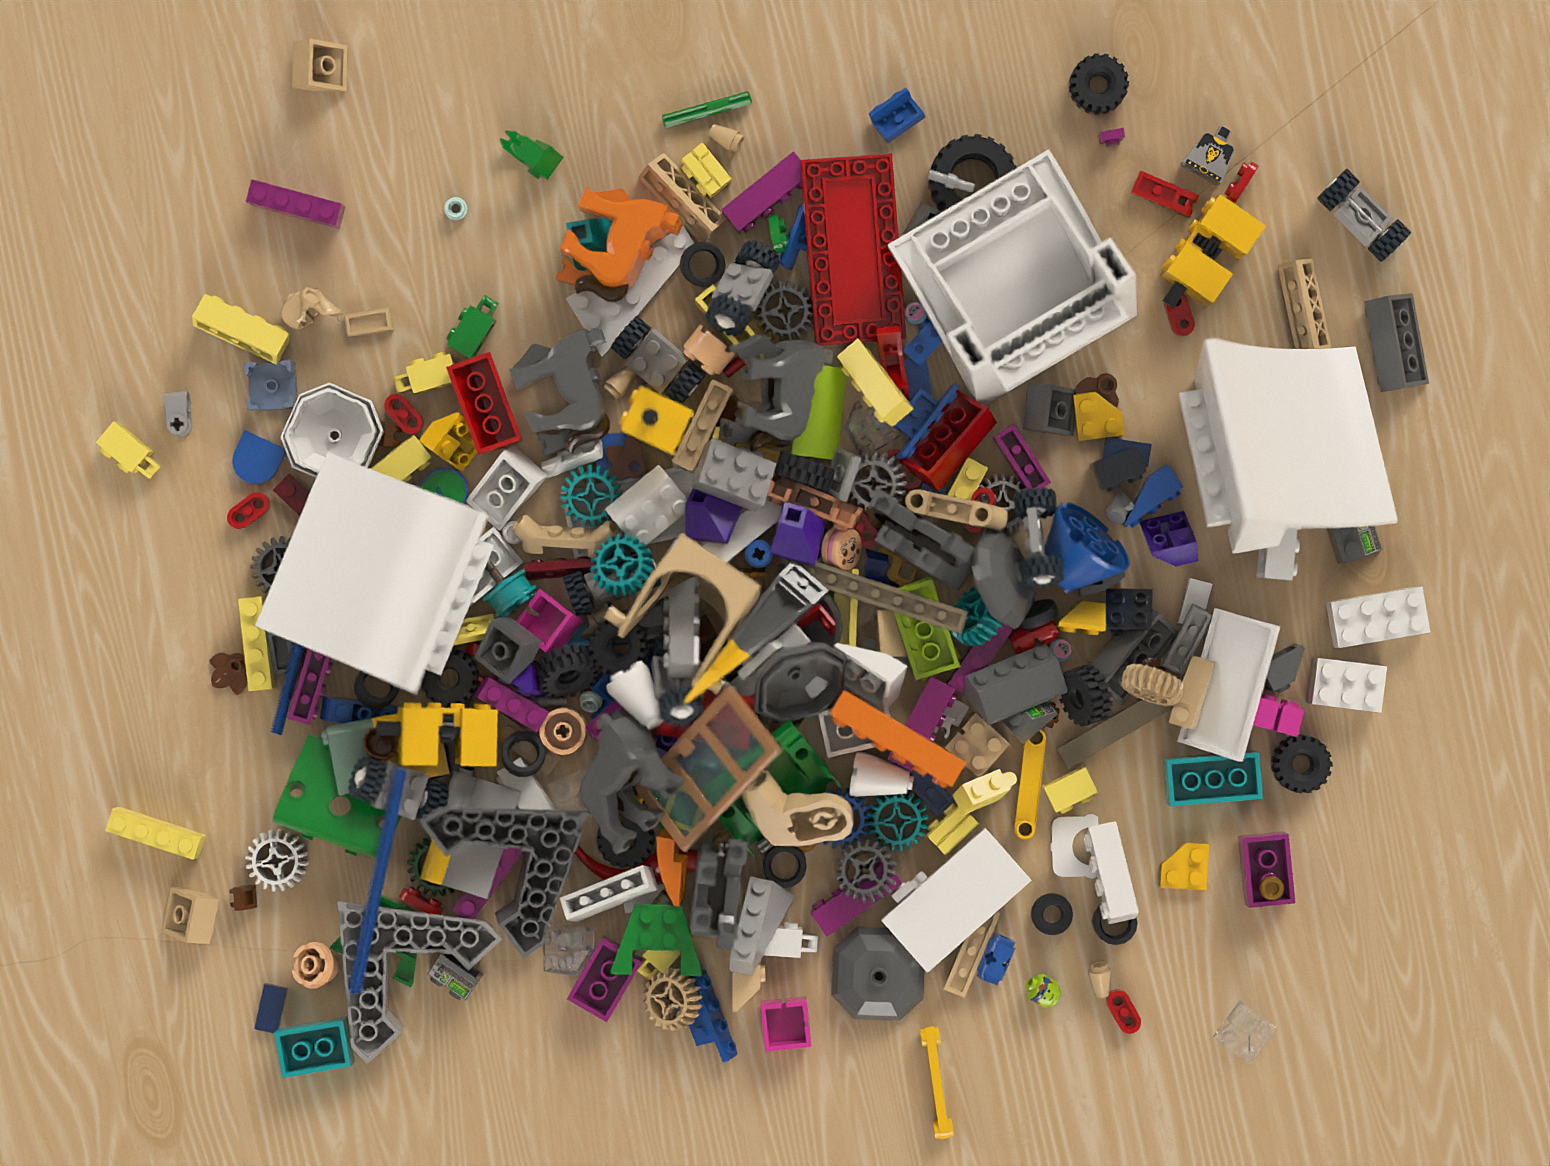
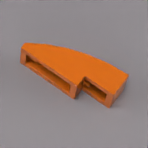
(672, 867)

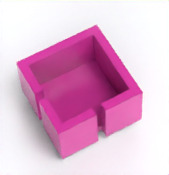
(553, 624)
(1281, 716)
(785, 1024)

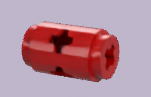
(1024, 640)

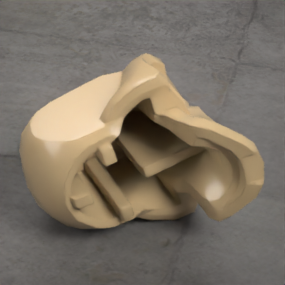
(303, 307)

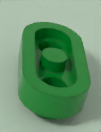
(778, 233)

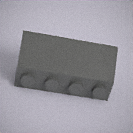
(1396, 342)
(1132, 649)
(1015, 684)

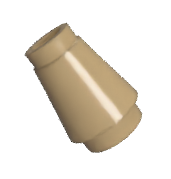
(726, 137)
(619, 382)
(1100, 978)

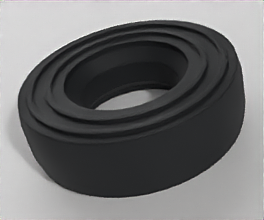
(1040, 614)
(1039, 907)

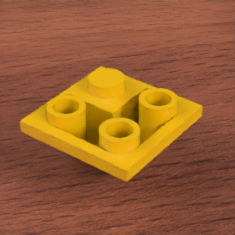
(450, 440)
(1085, 616)

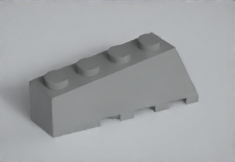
(682, 630)
(760, 917)

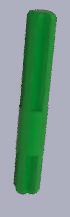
(706, 109)

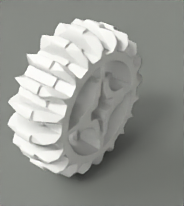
(275, 851)

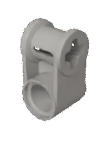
(178, 408)

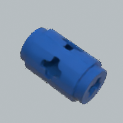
(750, 549)
(1000, 950)

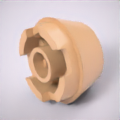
(314, 965)

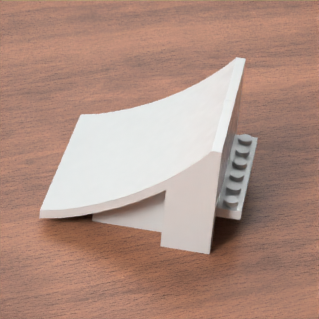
(1016, 278)
(1284, 442)
(377, 573)

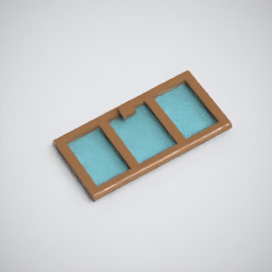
(718, 760)

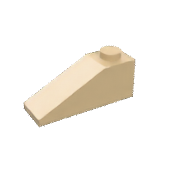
(1196, 684)

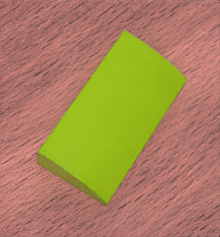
(825, 416)
(927, 645)

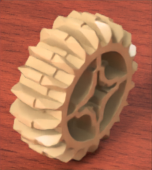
(1152, 685)
(666, 1004)

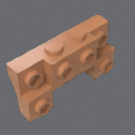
(821, 504)

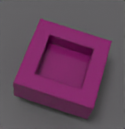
(1111, 137)

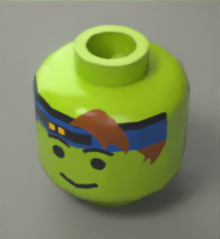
(1043, 990)

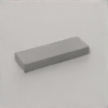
(1187, 639)

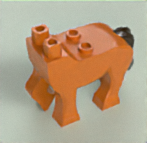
(629, 243)

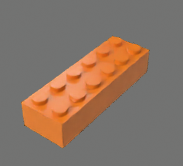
(897, 738)

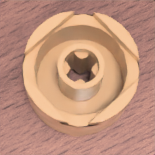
(709, 350)
(556, 741)

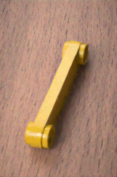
(1030, 785)
(942, 1126)

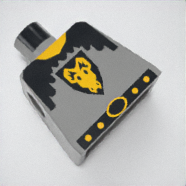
(1210, 156)

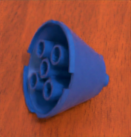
(1084, 547)

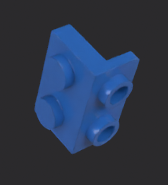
(896, 115)

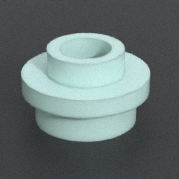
(452, 202)
(590, 701)

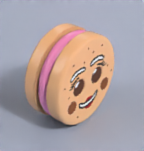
(841, 548)

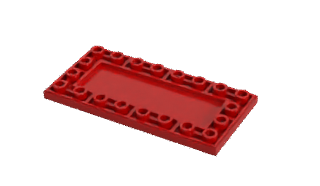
(848, 232)

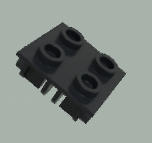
(1128, 610)

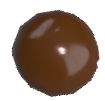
(380, 746)

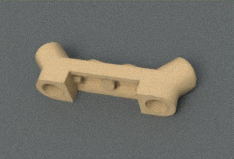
(956, 509)
(538, 537)

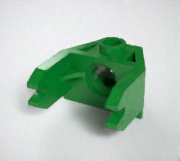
(536, 155)

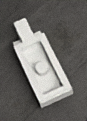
(565, 461)

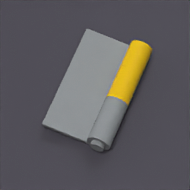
(470, 866)

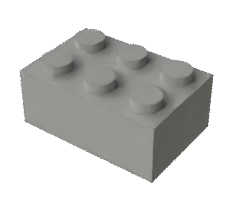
(733, 475)

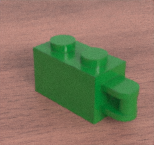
(473, 328)

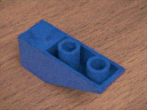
(1155, 489)
(349, 710)

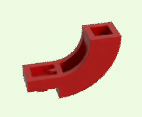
(891, 356)

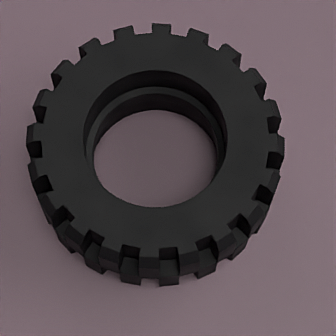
(963, 149)

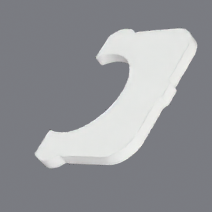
(1063, 833)

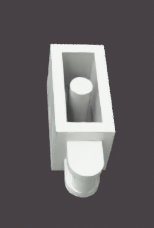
(788, 941)

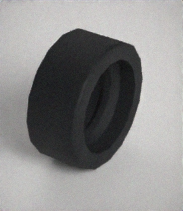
(685, 268)
(370, 700)
(523, 771)
(790, 882)
(1109, 939)

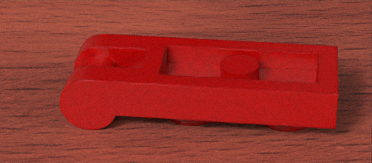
(1164, 193)

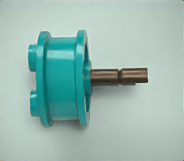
(509, 592)

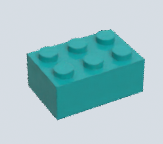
(314, 1047)

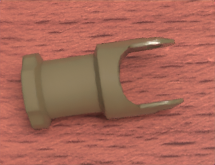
(594, 620)

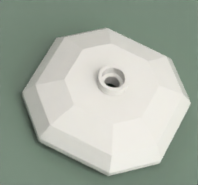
(318, 416)

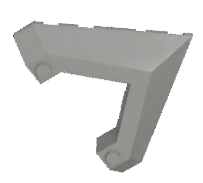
(399, 930)

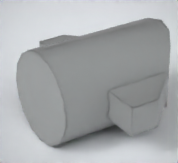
(1119, 508)

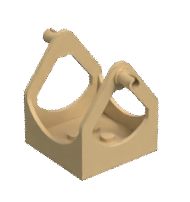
(719, 586)

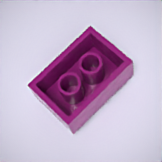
(1262, 857)
(597, 988)

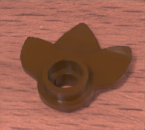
(1094, 385)
(624, 457)
(227, 674)

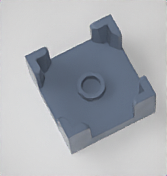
(271, 385)

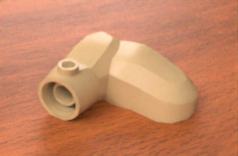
(796, 817)

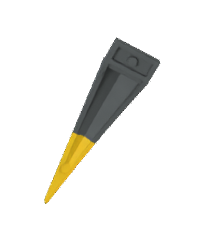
(781, 606)

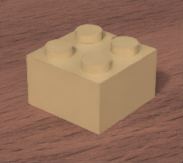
(977, 745)

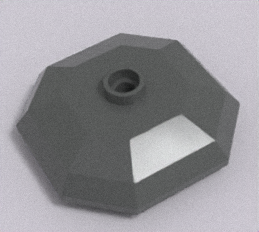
(999, 578)
(799, 682)
(853, 971)

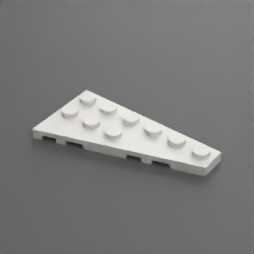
(614, 316)

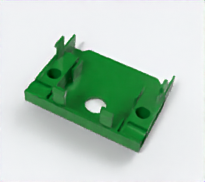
(793, 772)
(311, 811)

